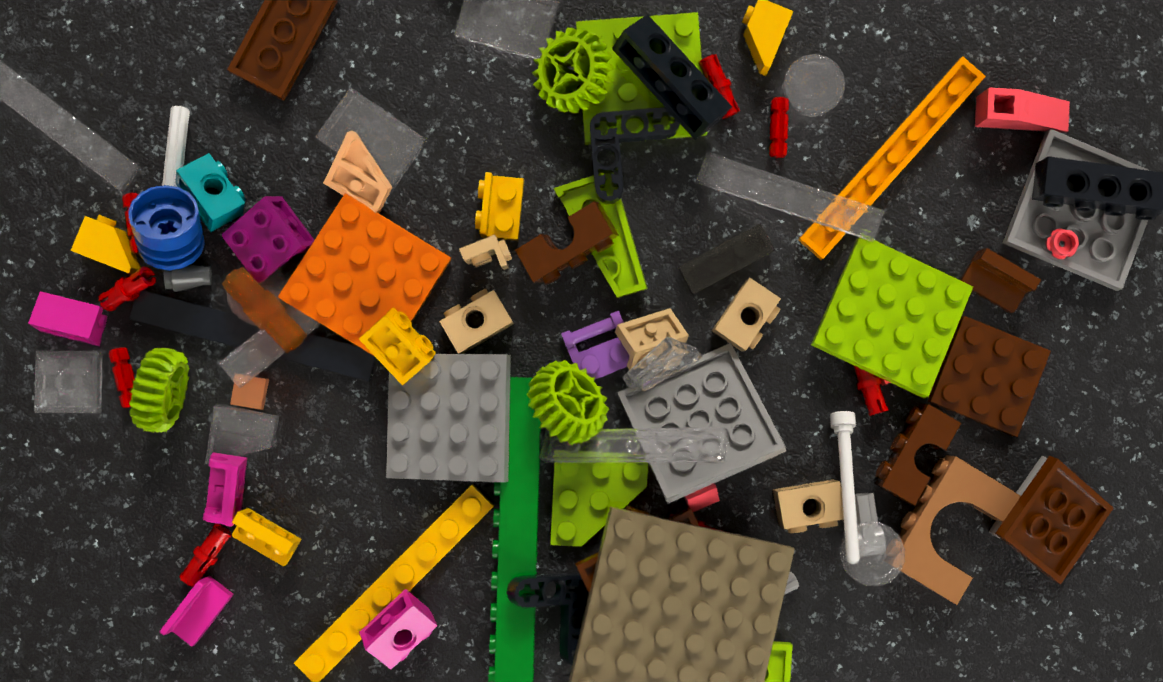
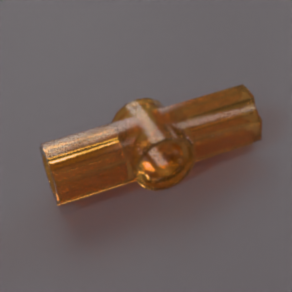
(264, 309)

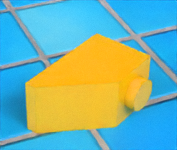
(764, 31)
(105, 244)

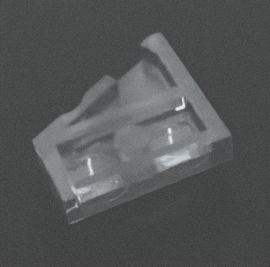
(661, 363)
(240, 431)

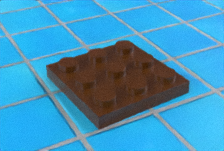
(989, 376)
(1054, 519)

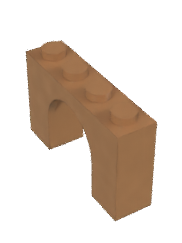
(951, 483)

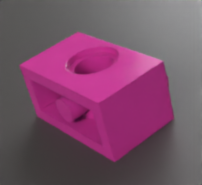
(404, 614)

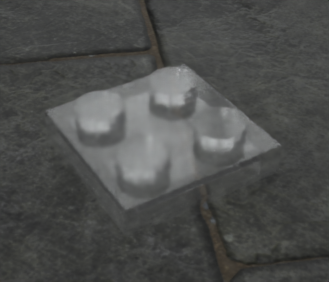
(68, 382)

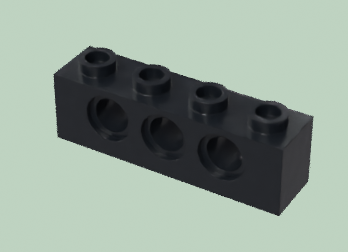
(671, 76)
(1052, 187)

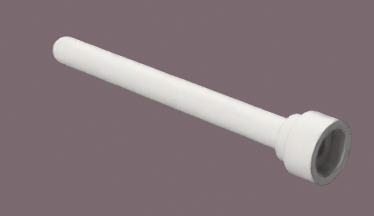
(843, 425)

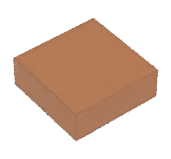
(251, 394)

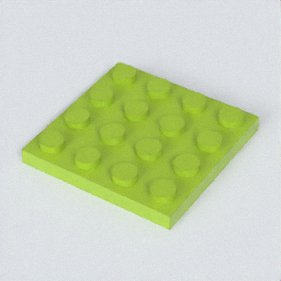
(627, 90)
(892, 316)

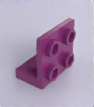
(267, 237)

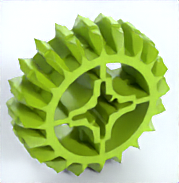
(556, 78)
(159, 390)
(567, 402)

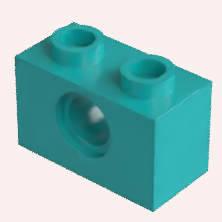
(213, 209)

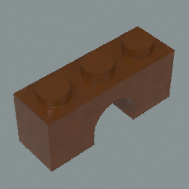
(591, 232)
(900, 473)

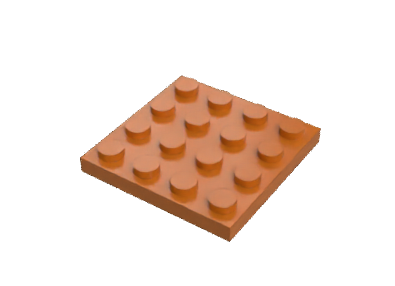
(362, 271)

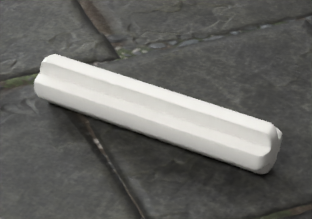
(175, 143)

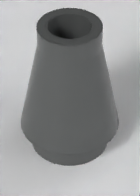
(187, 277)

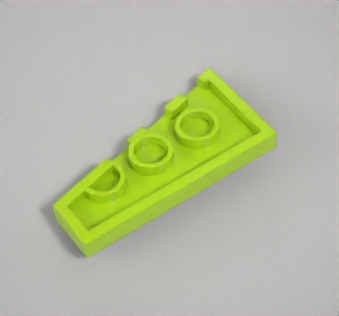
(620, 261)

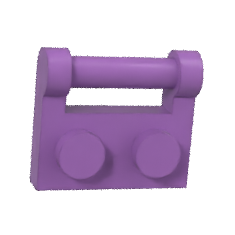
(601, 358)

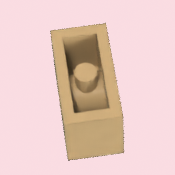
(753, 297)
(495, 321)
(790, 503)

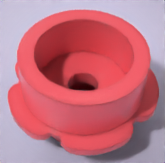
(1068, 238)

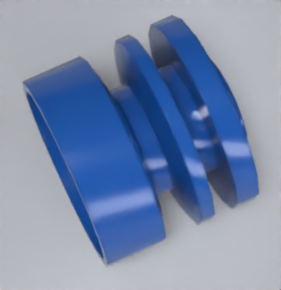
(166, 227)

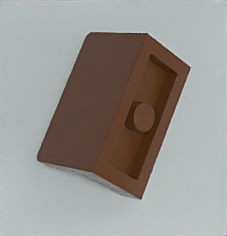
(999, 280)

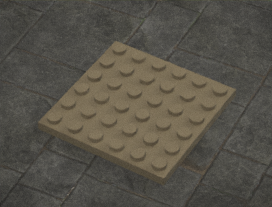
(680, 603)

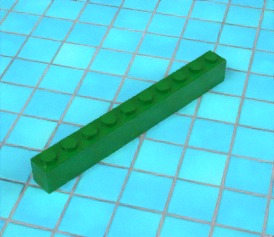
(517, 542)

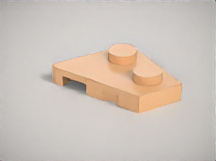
(358, 174)

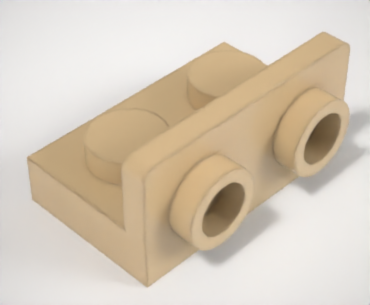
(481, 252)
(646, 332)

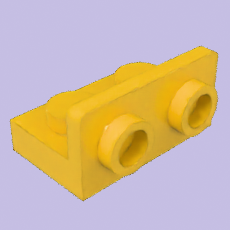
(500, 207)
(398, 345)
(265, 536)

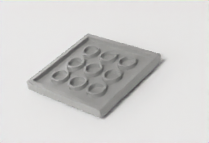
(1105, 241)
(706, 396)
(451, 420)

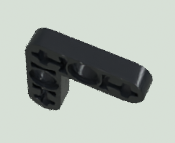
(612, 141)
(569, 601)

